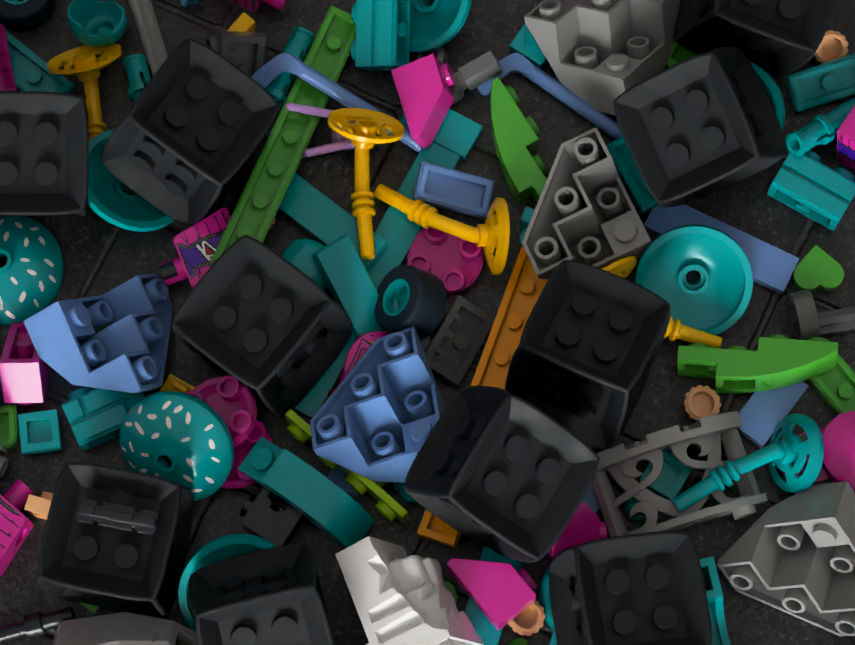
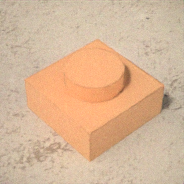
(39, 506)

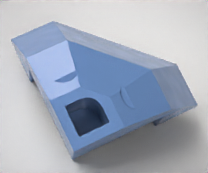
(118, 358)
(380, 410)

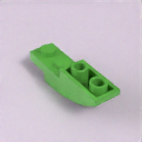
(514, 143)
(774, 365)

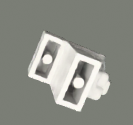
(402, 597)

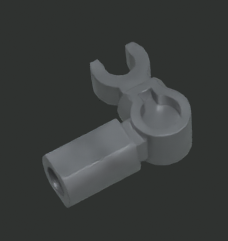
(472, 72)

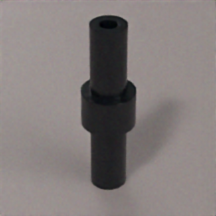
(35, 624)

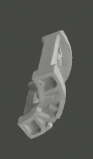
(707, 434)

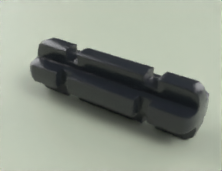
(117, 516)

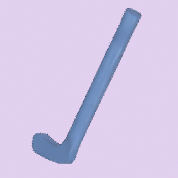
(288, 62)
(519, 64)

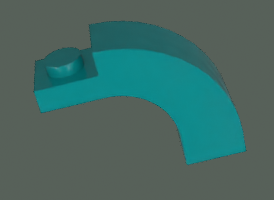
(308, 492)

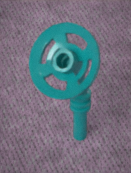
(783, 450)

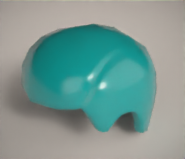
(97, 22)
(299, 254)

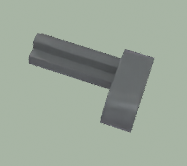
(808, 323)

